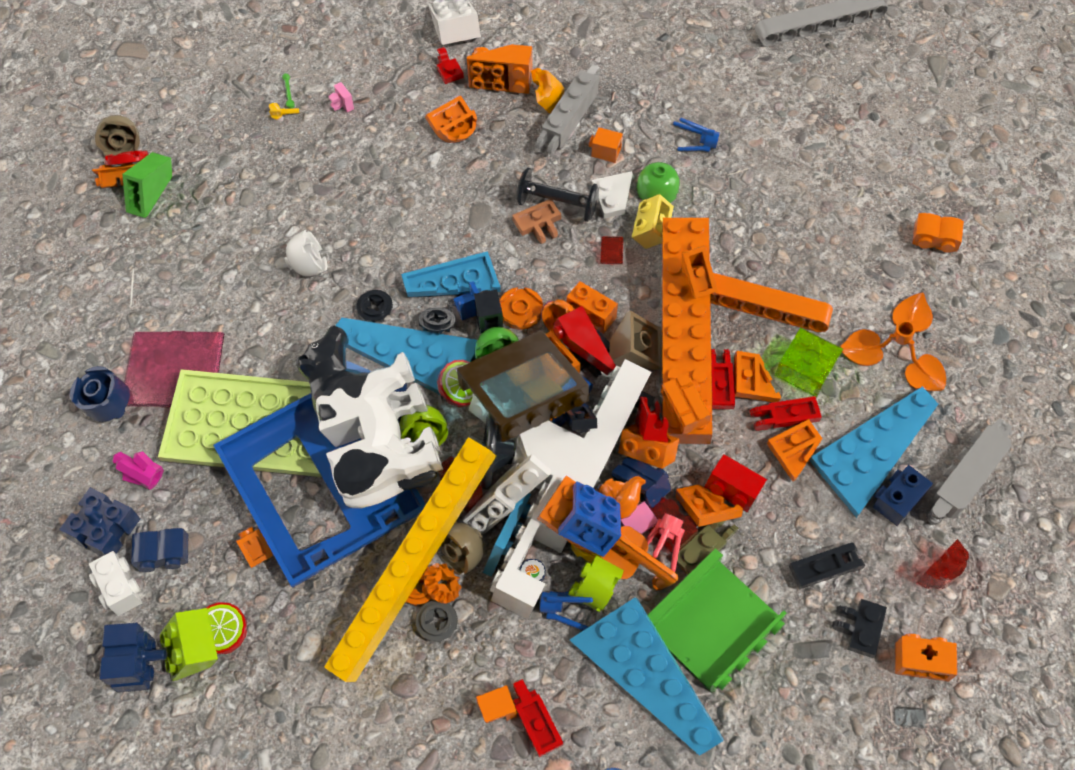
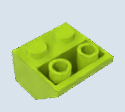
(188, 643)

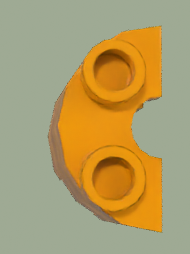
(549, 89)

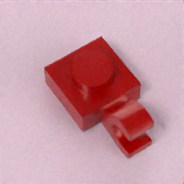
(448, 69)

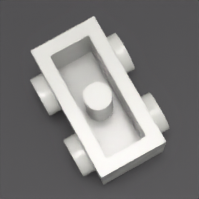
(116, 586)

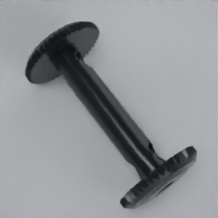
(557, 194)

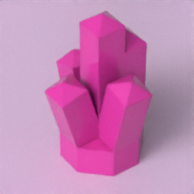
(139, 469)

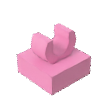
(341, 98)

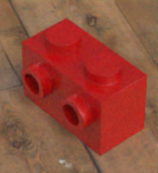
(735, 483)

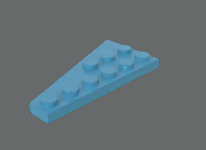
(425, 351)
(867, 454)
(639, 661)

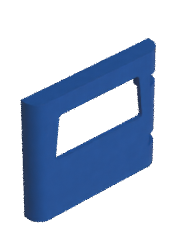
(269, 434)

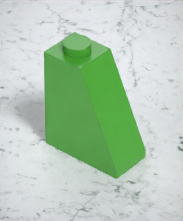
(145, 183)

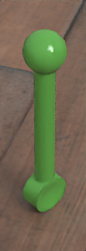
(290, 103)

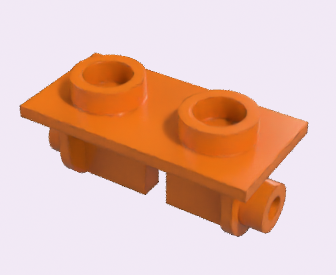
(109, 174)

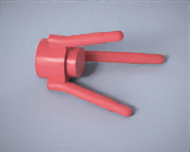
(669, 527)

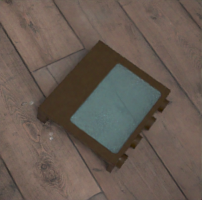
(524, 384)

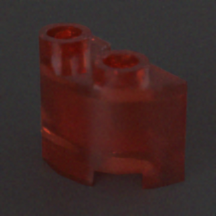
(946, 568)

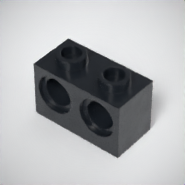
(488, 310)

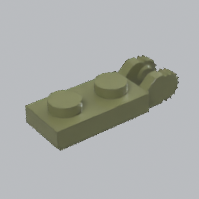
(702, 545)

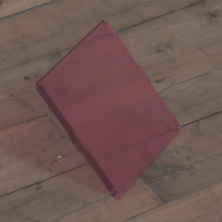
(159, 357)

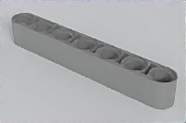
(818, 20)

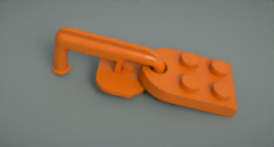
(626, 552)

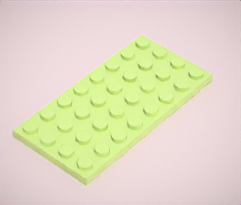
(218, 405)

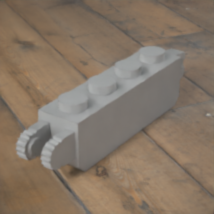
(569, 110)
(970, 473)

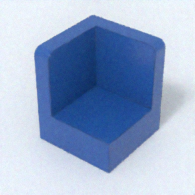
(466, 303)

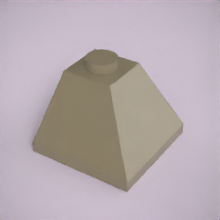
(637, 342)

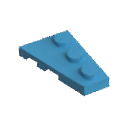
(510, 529)

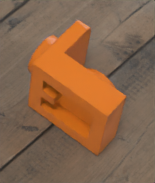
(254, 546)

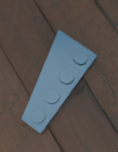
(452, 277)

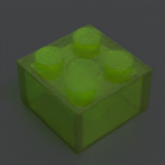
(808, 362)

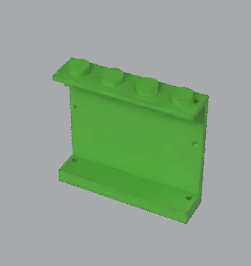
(714, 622)

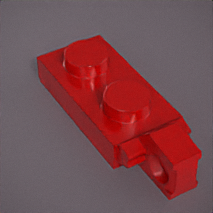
(536, 720)

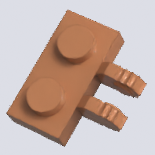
(537, 217)

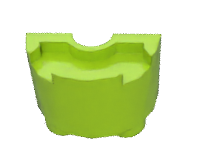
(597, 582)

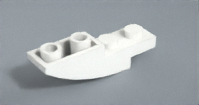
(505, 494)

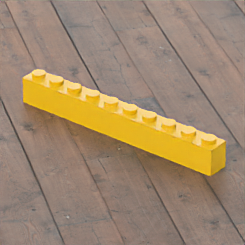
(410, 561)

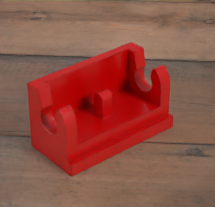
(650, 423)

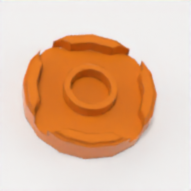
(521, 308)

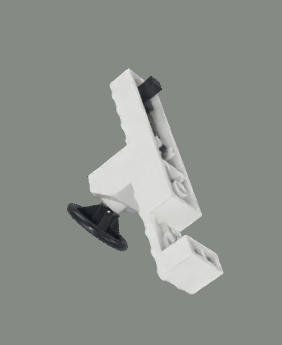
(564, 454)

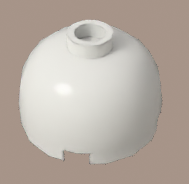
(304, 255)

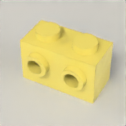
(649, 220)

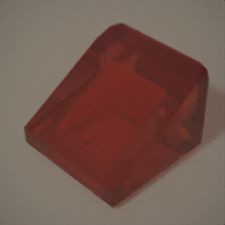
(611, 250)

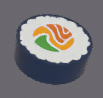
(534, 569)

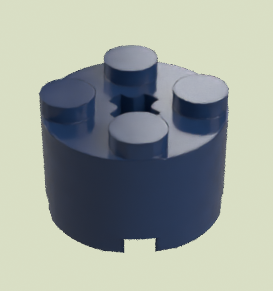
(100, 394)

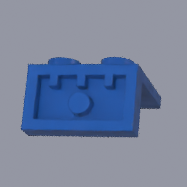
(593, 521)

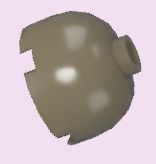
(117, 135)
(462, 548)

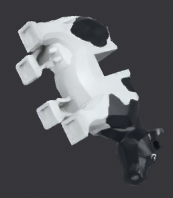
(367, 408)

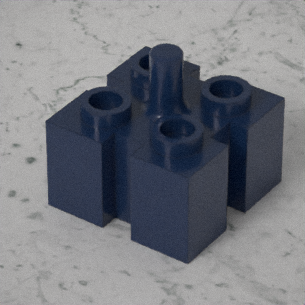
(100, 523)
(128, 657)

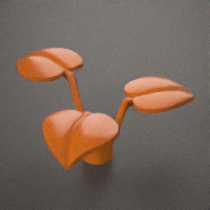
(909, 317)

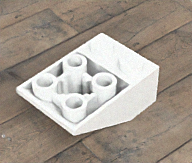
(454, 20)

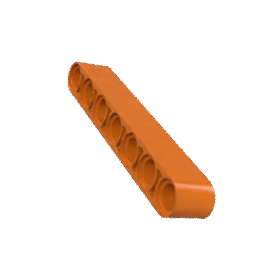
(771, 303)

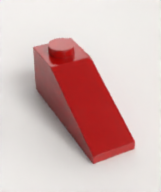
(581, 337)

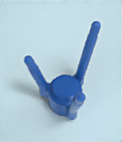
(708, 136)
(552, 603)

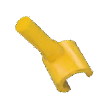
(276, 113)

